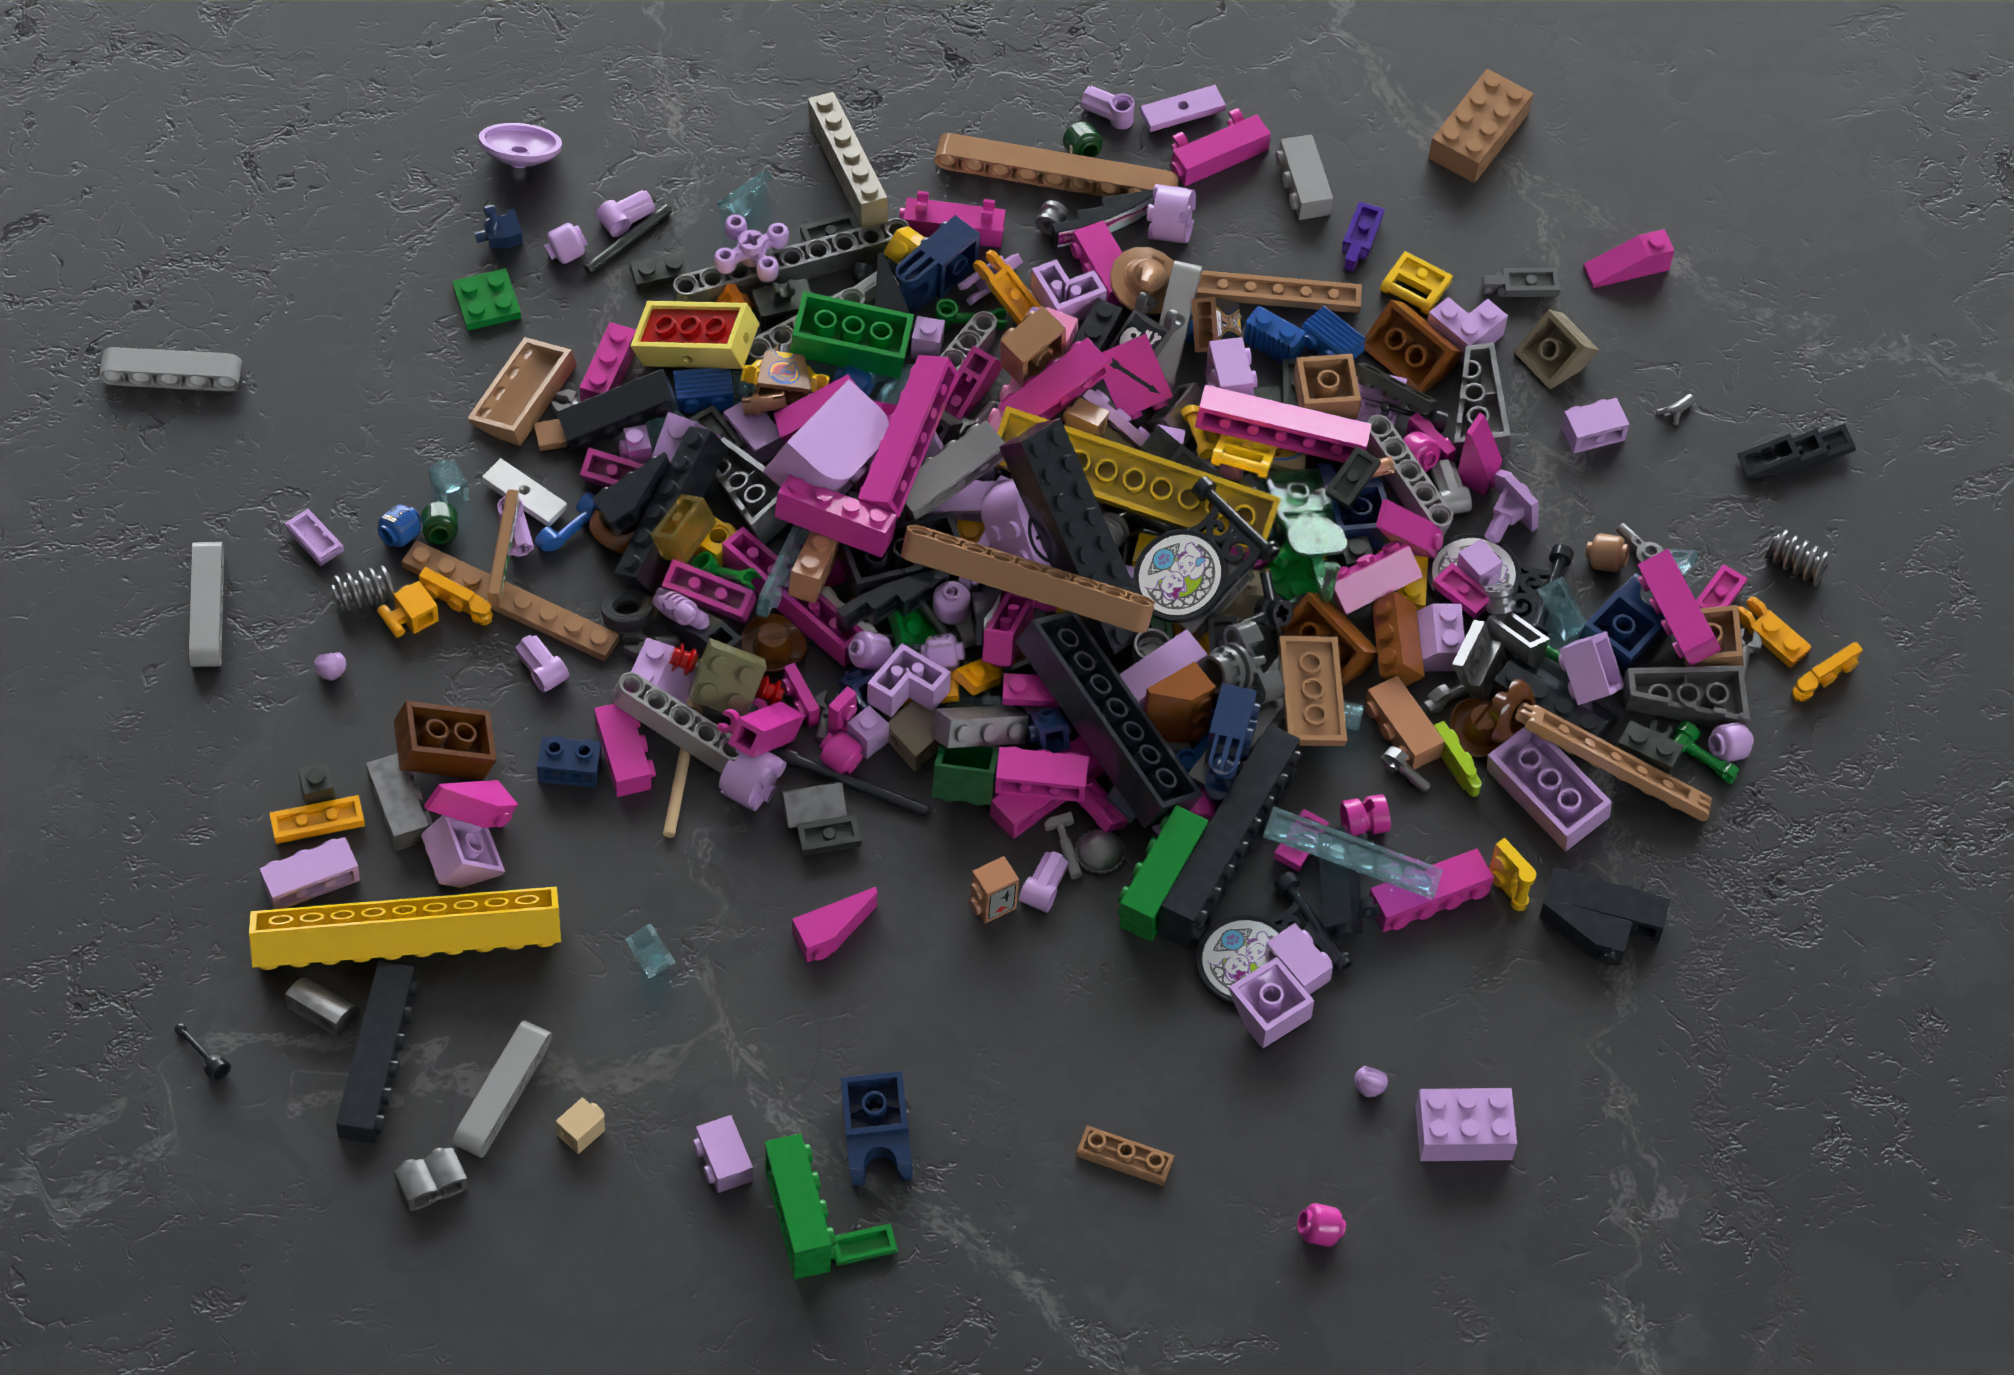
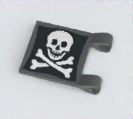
(1140, 324)

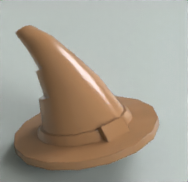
(1140, 271)

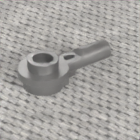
(1643, 549)

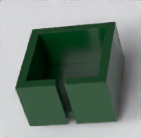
(965, 774)

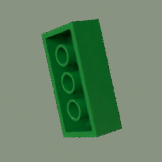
(851, 334)
(1158, 873)
(799, 1206)

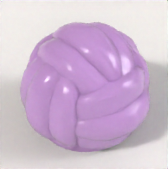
(330, 665)
(1370, 1081)

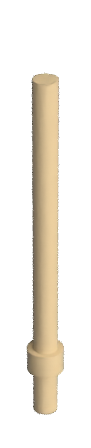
(679, 783)

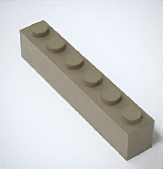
(848, 160)

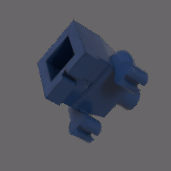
(500, 230)

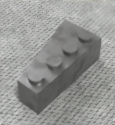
(1482, 394)
(750, 491)
(1689, 694)

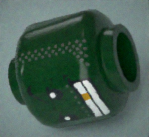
(1082, 140)
(439, 522)

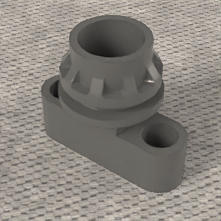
(1238, 666)

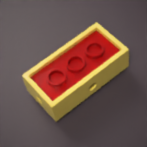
(695, 334)

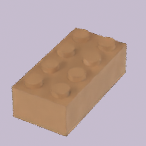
(1480, 125)

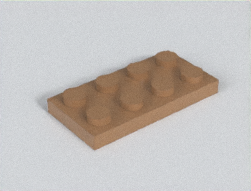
(1312, 690)

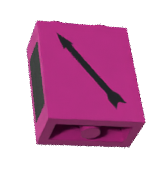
(1135, 377)

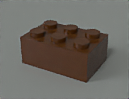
(444, 740)

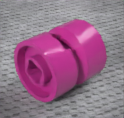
(1366, 816)

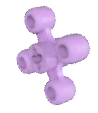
(751, 248)

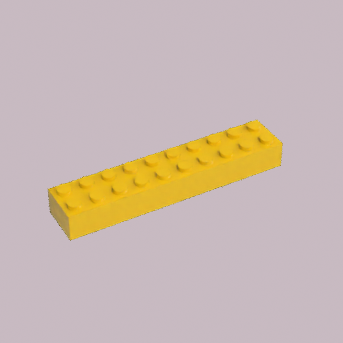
(1150, 483)
(404, 927)

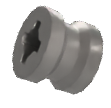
(1051, 213)
(1500, 598)

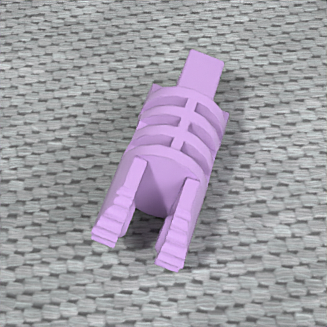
(1013, 260)
(679, 609)

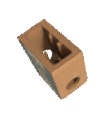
(1215, 320)

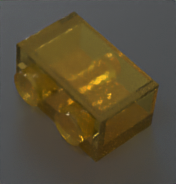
(683, 528)

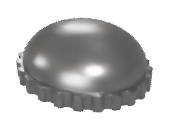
(1100, 852)

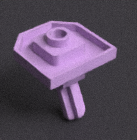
(1513, 505)

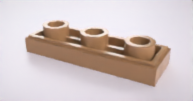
(1141, 1162)

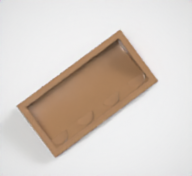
(523, 390)

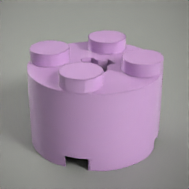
(1171, 214)
(751, 779)

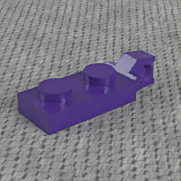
(1361, 233)

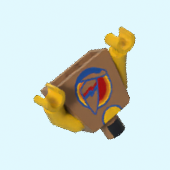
(783, 372)

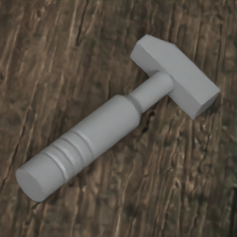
(1059, 822)

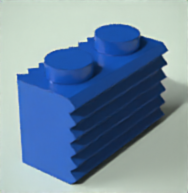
(1273, 335)
(1332, 335)
(703, 388)

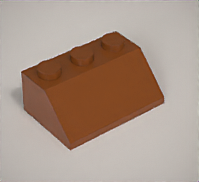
(1411, 347)
(1324, 619)
(1181, 704)

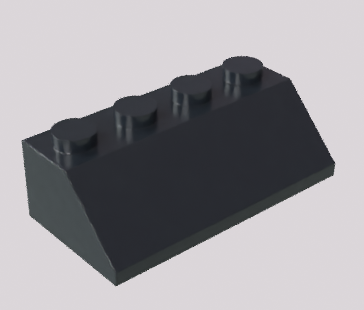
(1555, 697)

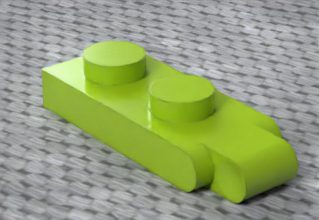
(1459, 761)

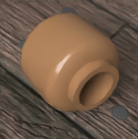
(1607, 552)

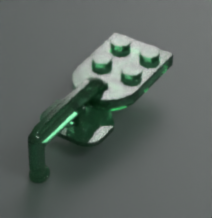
(1307, 520)

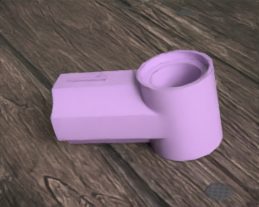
(1116, 108)
(620, 215)
(522, 540)
(545, 669)
(1041, 888)

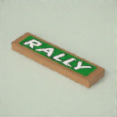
(503, 547)

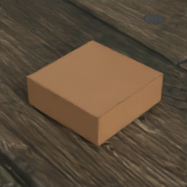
(549, 435)

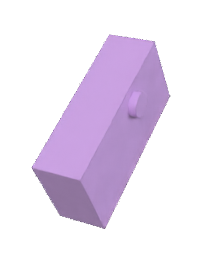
(1549, 787)

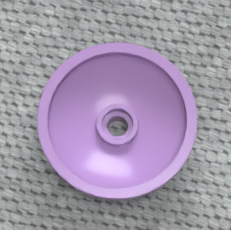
(520, 144)

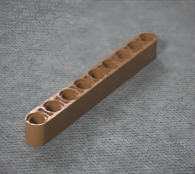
(1046, 167)
(1027, 578)

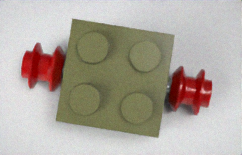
(726, 677)

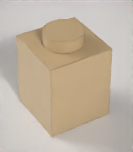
(580, 1125)

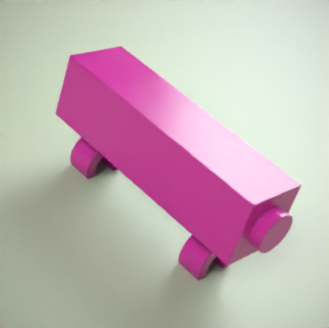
(1220, 149)
(927, 215)
(762, 729)

